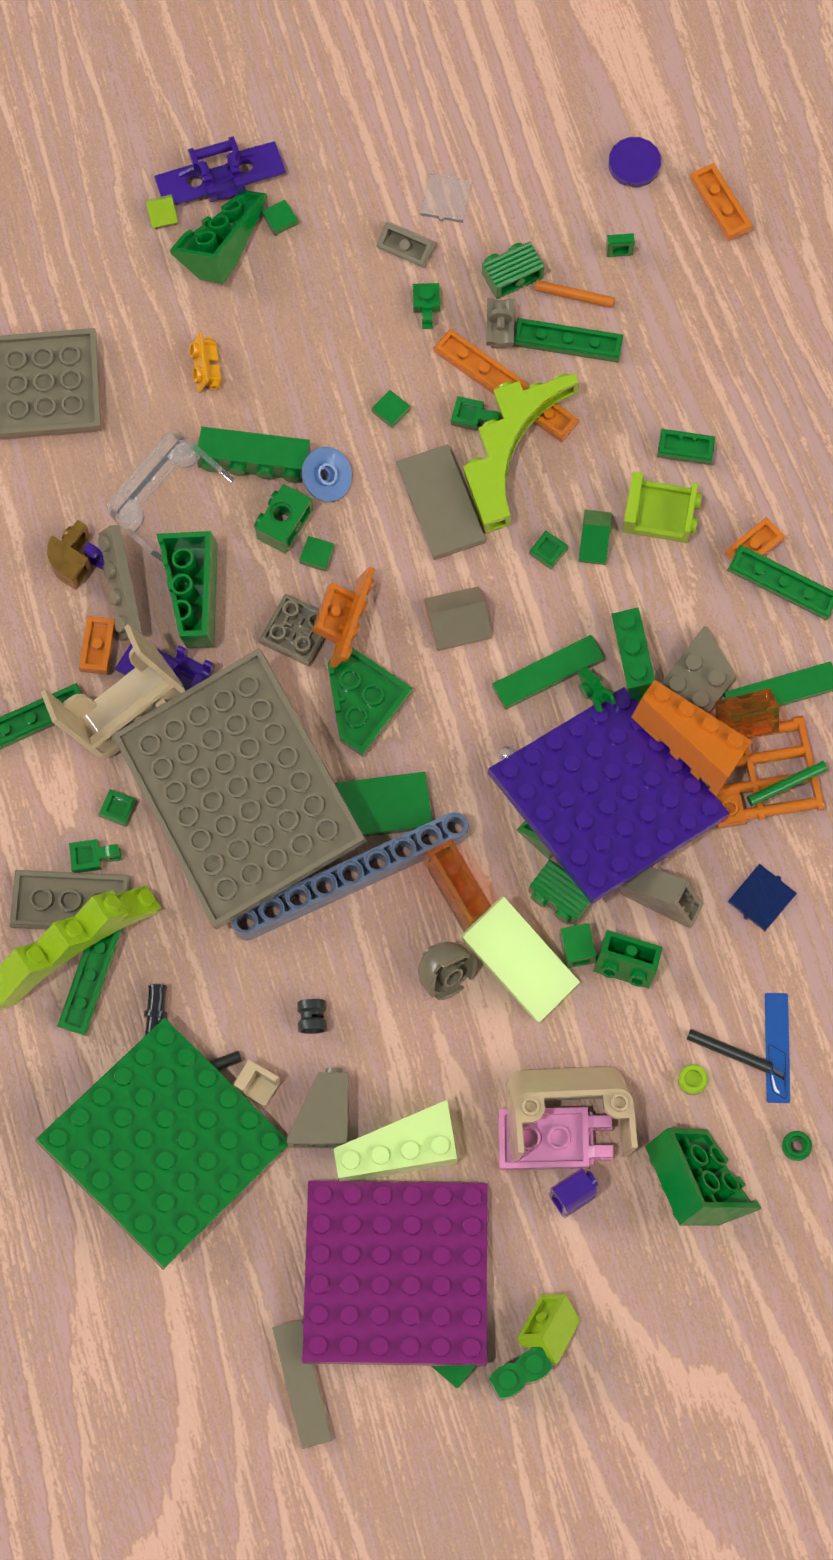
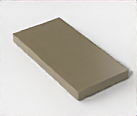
(440, 502)
(51, 896)

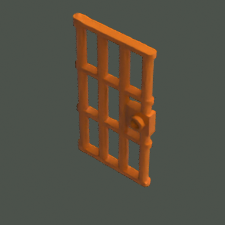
(731, 793)

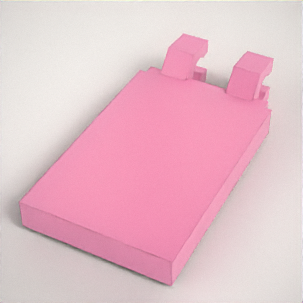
(557, 1140)

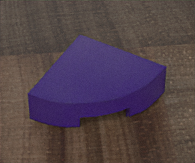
(94, 555)

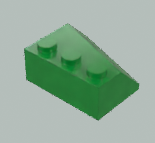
(697, 1178)

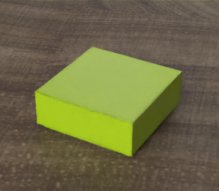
(161, 211)

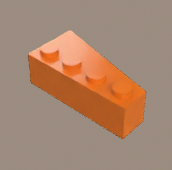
(691, 734)

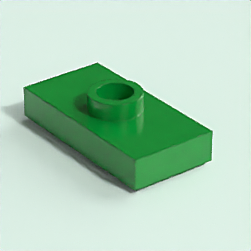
(686, 446)

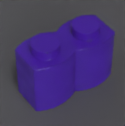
(574, 1192)

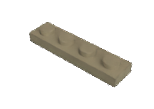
(119, 580)

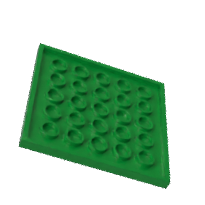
(162, 1143)

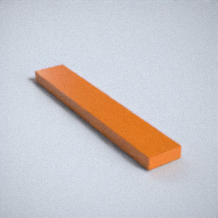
(491, 374)

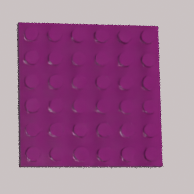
(396, 1273)

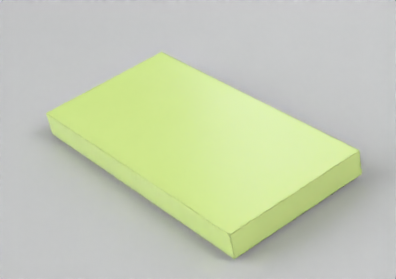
(520, 959)

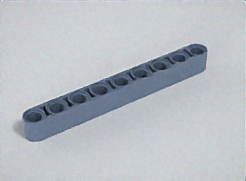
(342, 887)

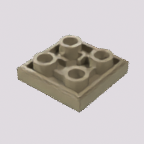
(291, 631)

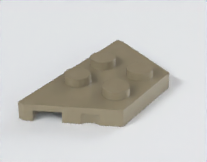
(701, 673)

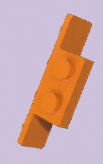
(340, 614)

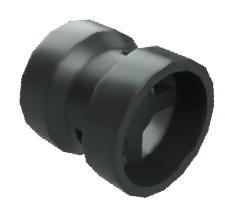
(312, 1016)

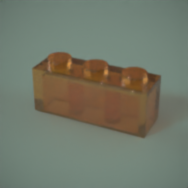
(456, 883)

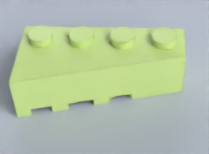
(401, 1147)

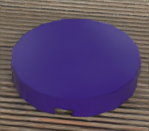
(634, 161)

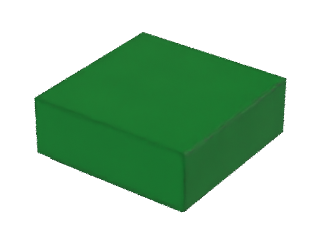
(279, 217)
(620, 245)
(390, 409)
(548, 550)
(317, 553)
(117, 807)

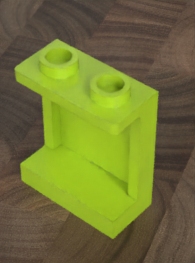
(661, 509)

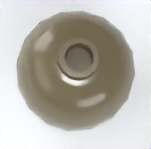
(445, 968)

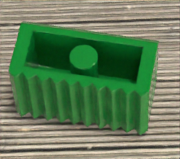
(512, 269)
(559, 892)

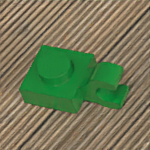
(426, 300)
(470, 413)
(592, 688)
(88, 855)

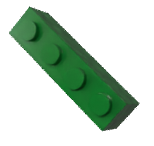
(254, 453)

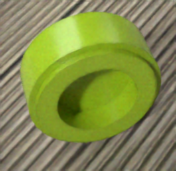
(692, 1079)

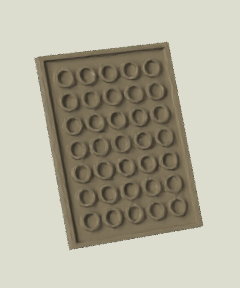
(238, 788)

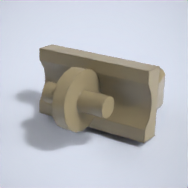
(500, 323)

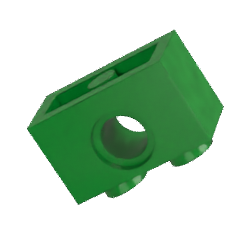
(282, 533)

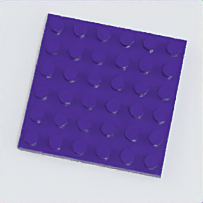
(606, 796)

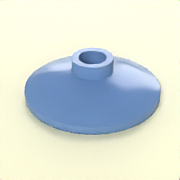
(336, 472)

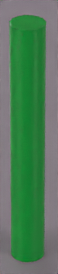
(787, 783)

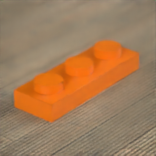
(721, 202)

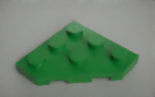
(364, 700)

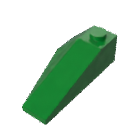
(218, 244)

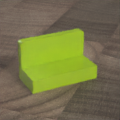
(550, 1325)

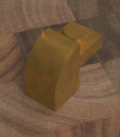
(64, 557)

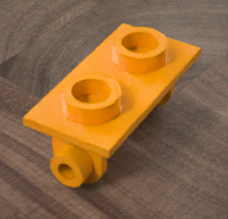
(203, 352)

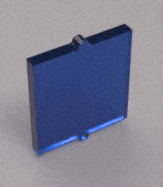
(762, 897)

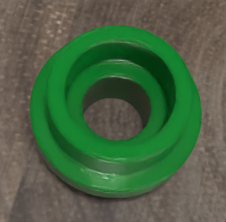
(800, 1137)

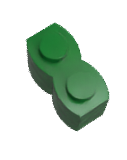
(512, 1377)

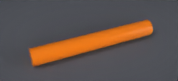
(574, 293)

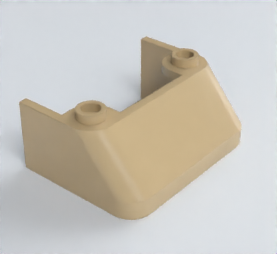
(126, 701)
(530, 1088)

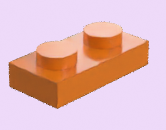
(760, 538)
(97, 645)

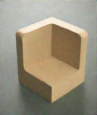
(257, 1083)

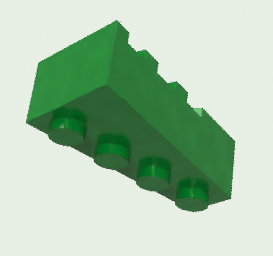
(192, 582)

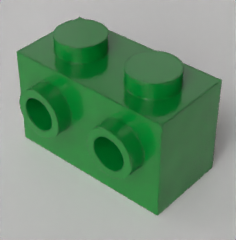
(627, 959)

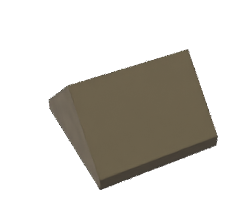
(458, 618)

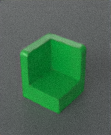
(577, 945)

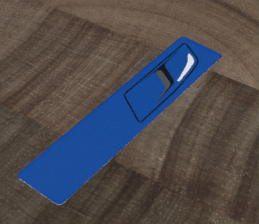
(777, 1047)

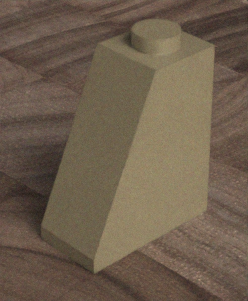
(664, 894)
(324, 1113)

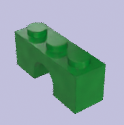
(633, 651)

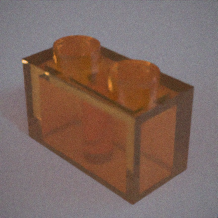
(750, 713)

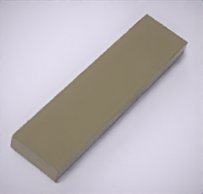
(301, 1386)

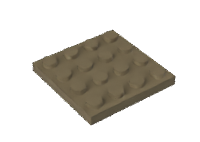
(49, 383)

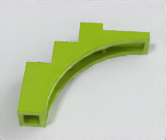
(499, 439)
(68, 937)

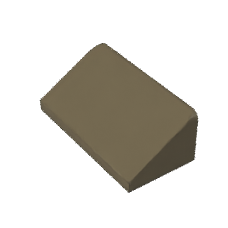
(406, 244)

